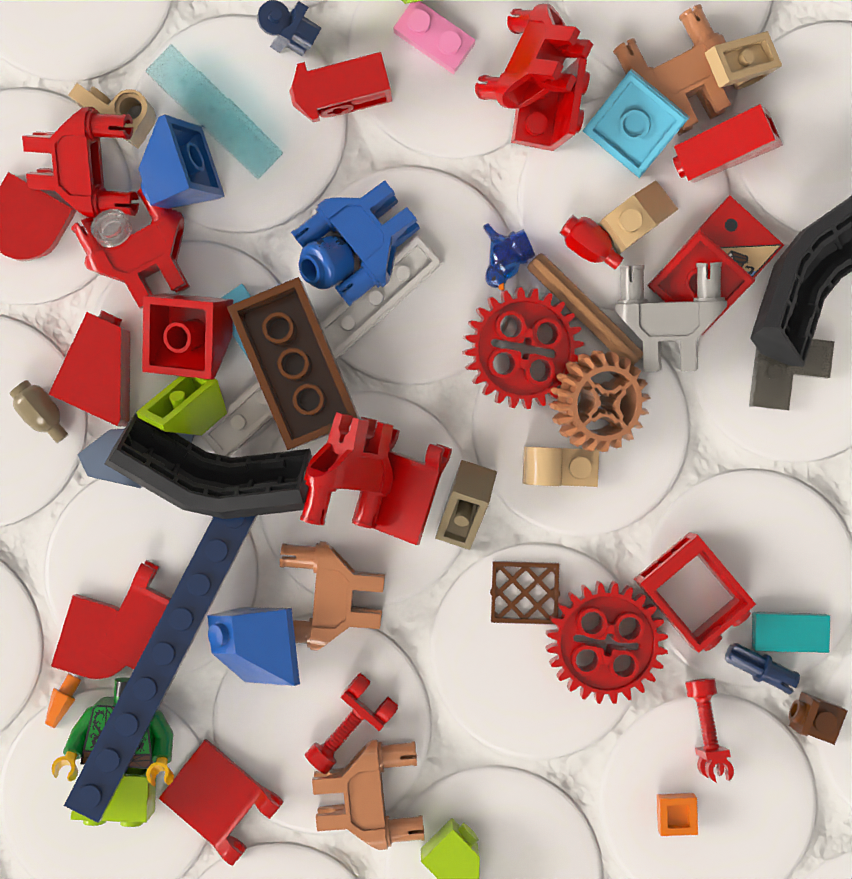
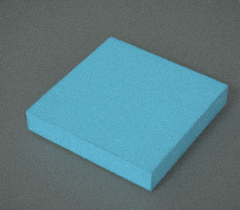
(635, 123)

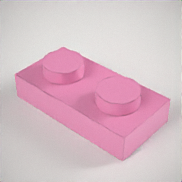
(434, 36)

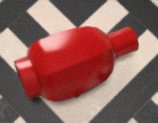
(590, 241)

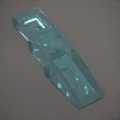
(214, 111)

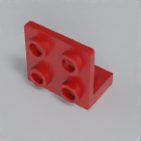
(554, 116)

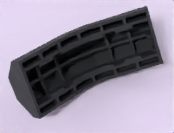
(800, 285)
(206, 480)

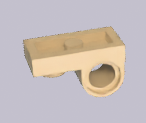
(743, 60)
(119, 105)
(560, 467)

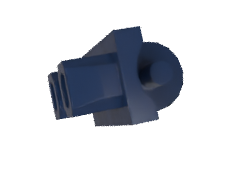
(290, 27)

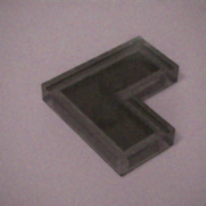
(773, 379)

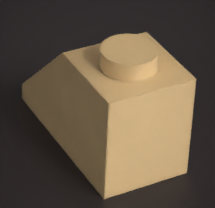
(637, 216)

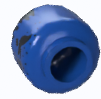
(326, 262)

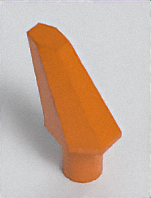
(61, 700)

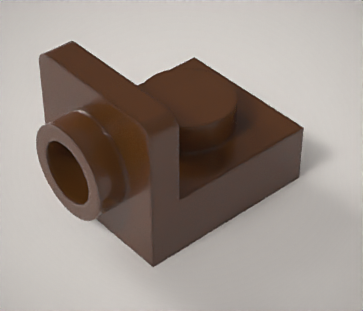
(816, 718)

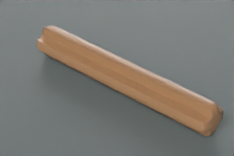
(584, 308)

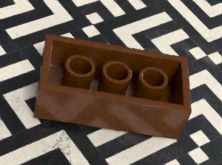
(292, 362)

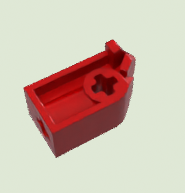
(340, 87)

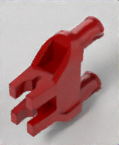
(536, 59)
(78, 162)
(141, 255)
(350, 462)

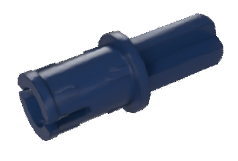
(762, 668)

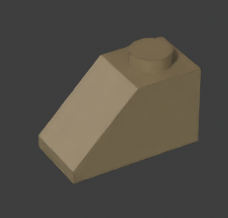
(466, 504)

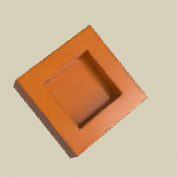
(677, 814)

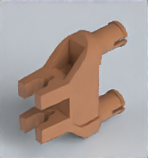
(684, 74)
(333, 594)
(364, 796)

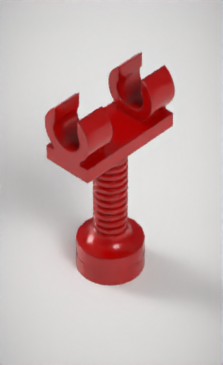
(702, 691)
(322, 755)

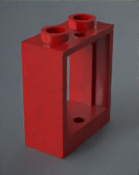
(673, 560)

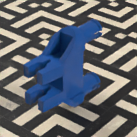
(369, 240)

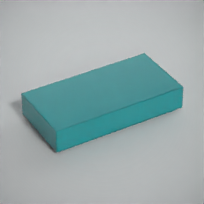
(790, 632)

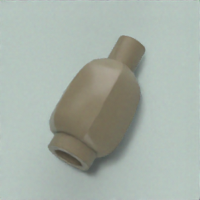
(38, 410)

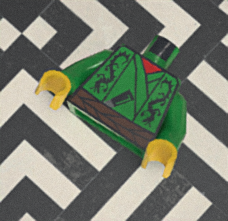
(152, 753)

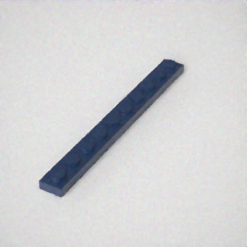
(157, 667)

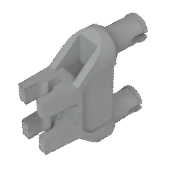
(670, 320)

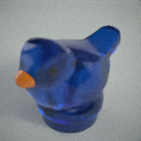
(506, 256)

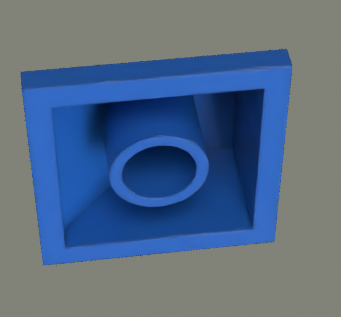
(178, 165)
(256, 644)

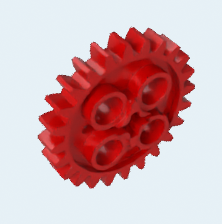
(529, 315)
(600, 674)

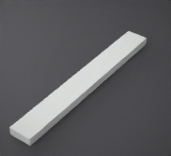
(342, 330)

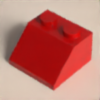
(185, 334)

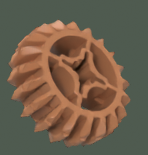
(622, 388)

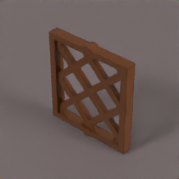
(554, 593)

